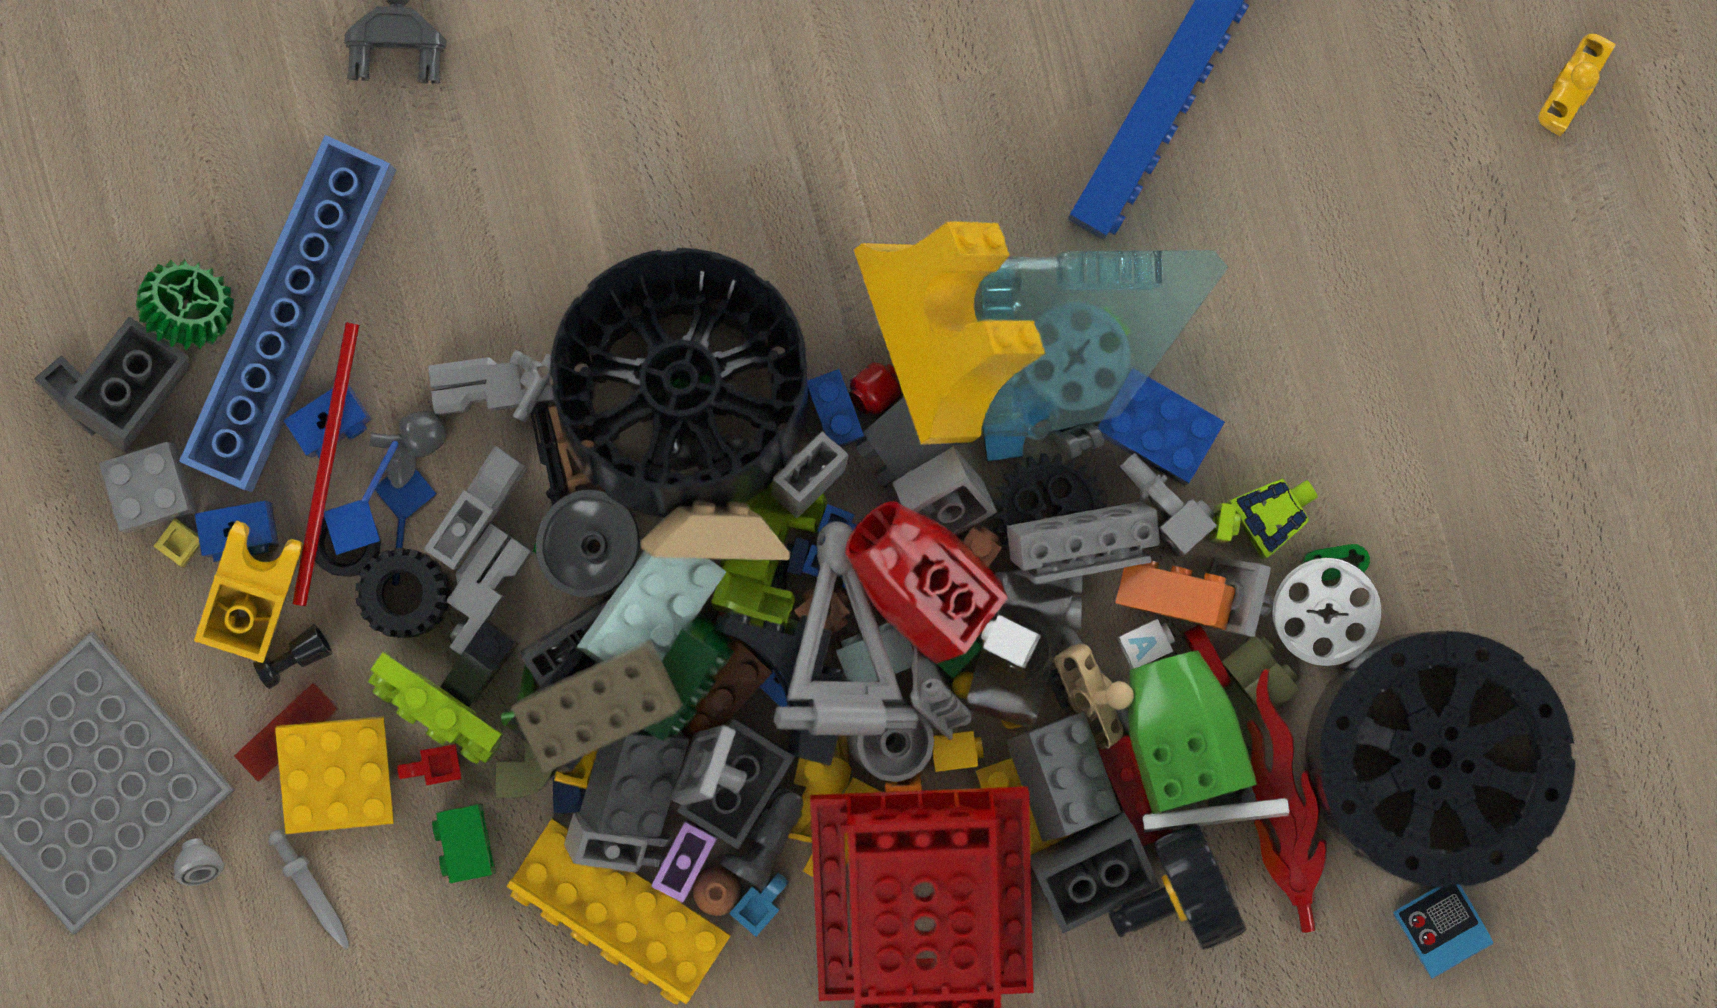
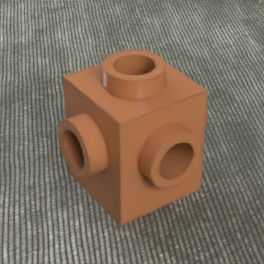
(838, 602)

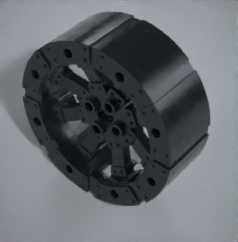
(663, 286)
(1541, 792)

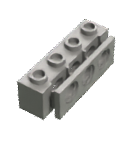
(1084, 542)

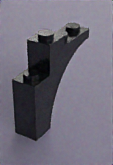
(781, 653)

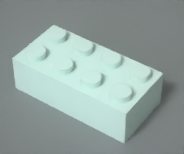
(651, 604)

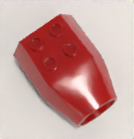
(924, 580)

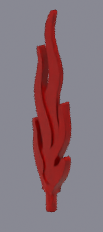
(1292, 866)

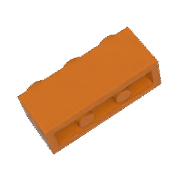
(1177, 594)

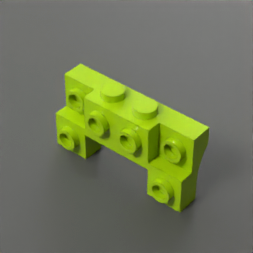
(748, 581)
(435, 708)

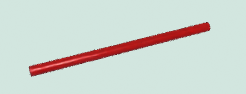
(325, 464)

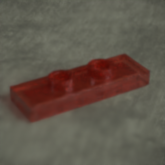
(261, 753)

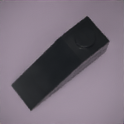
(479, 664)

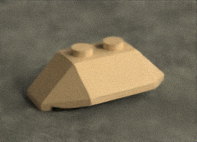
(714, 534)

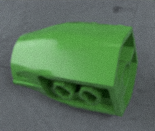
(1185, 733)

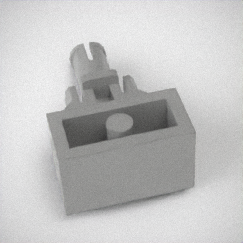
(1184, 522)

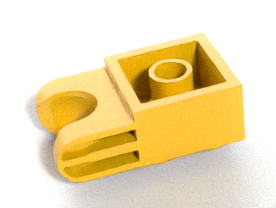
(249, 586)

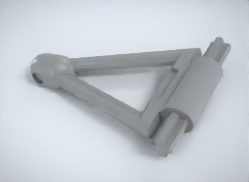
(842, 706)

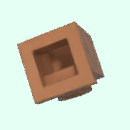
(983, 543)

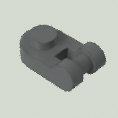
(1078, 438)

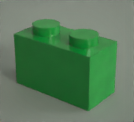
(464, 843)

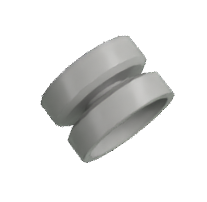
(900, 757)

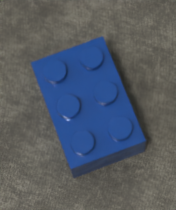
(1164, 431)

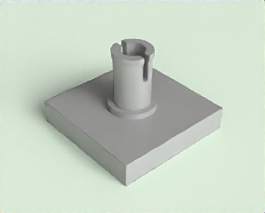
(1250, 585)
(706, 767)

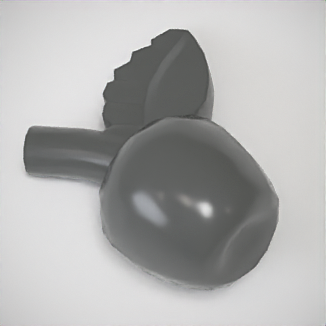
(419, 436)

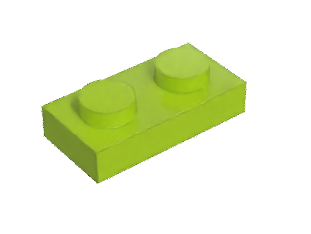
(1227, 523)

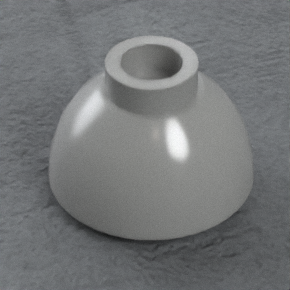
(197, 863)

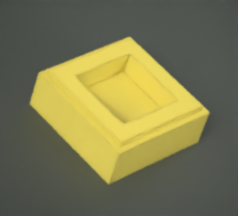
(178, 542)

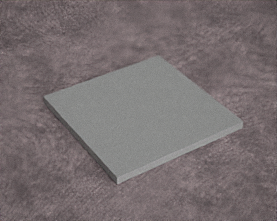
(95, 783)

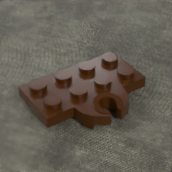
(732, 688)

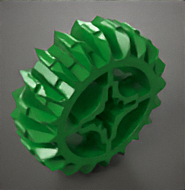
(164, 294)

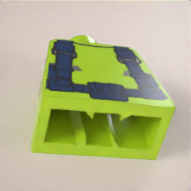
(1273, 514)

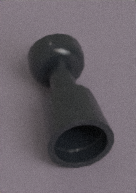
(304, 650)

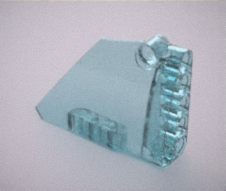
(1101, 327)

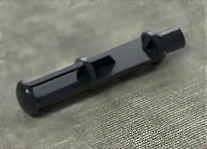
(548, 453)

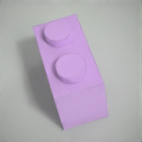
(684, 861)

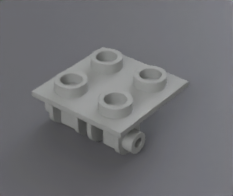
(935, 697)

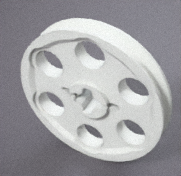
(1317, 598)

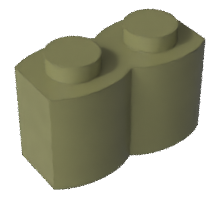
(1248, 661)

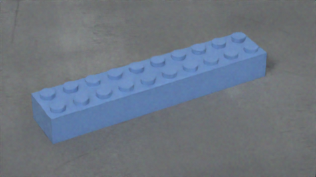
(288, 314)

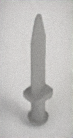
(297, 869)

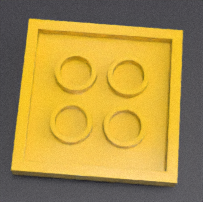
(334, 775)

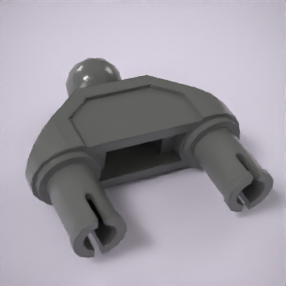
(394, 28)

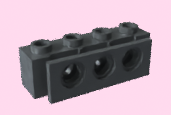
(555, 647)

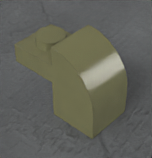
(520, 778)

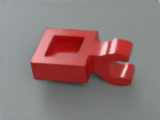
(437, 765)

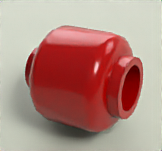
(875, 388)

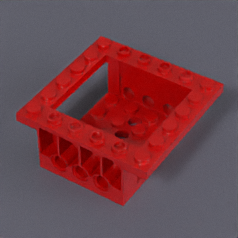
(975, 857)

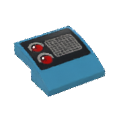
(1443, 928)

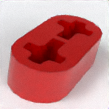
(1199, 641)

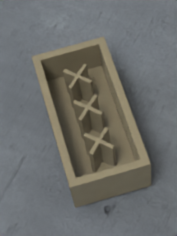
(597, 706)

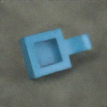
(757, 907)

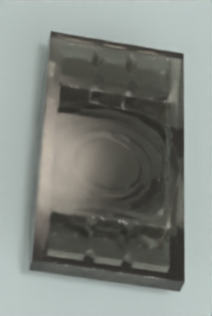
(1004, 688)

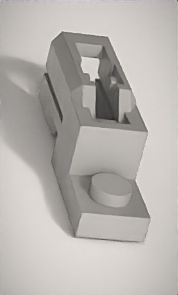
(500, 391)
(476, 508)
(480, 577)

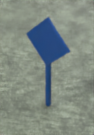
(404, 503)
(353, 524)

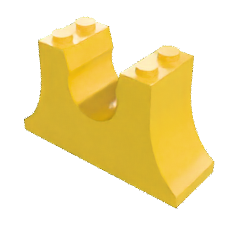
(929, 323)

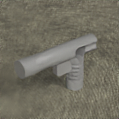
(531, 380)

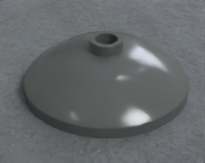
(567, 541)

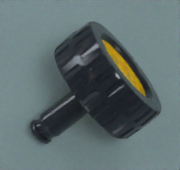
(1191, 889)

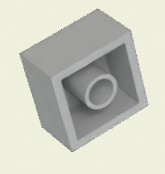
(147, 487)
(946, 492)

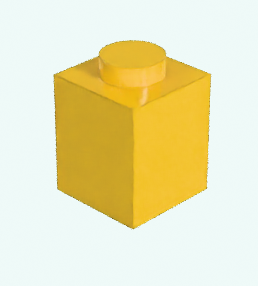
(958, 752)

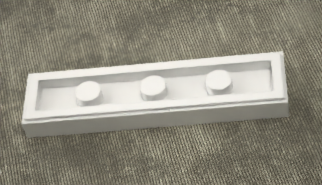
(1216, 815)

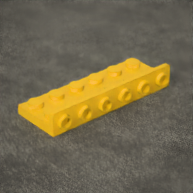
(620, 915)

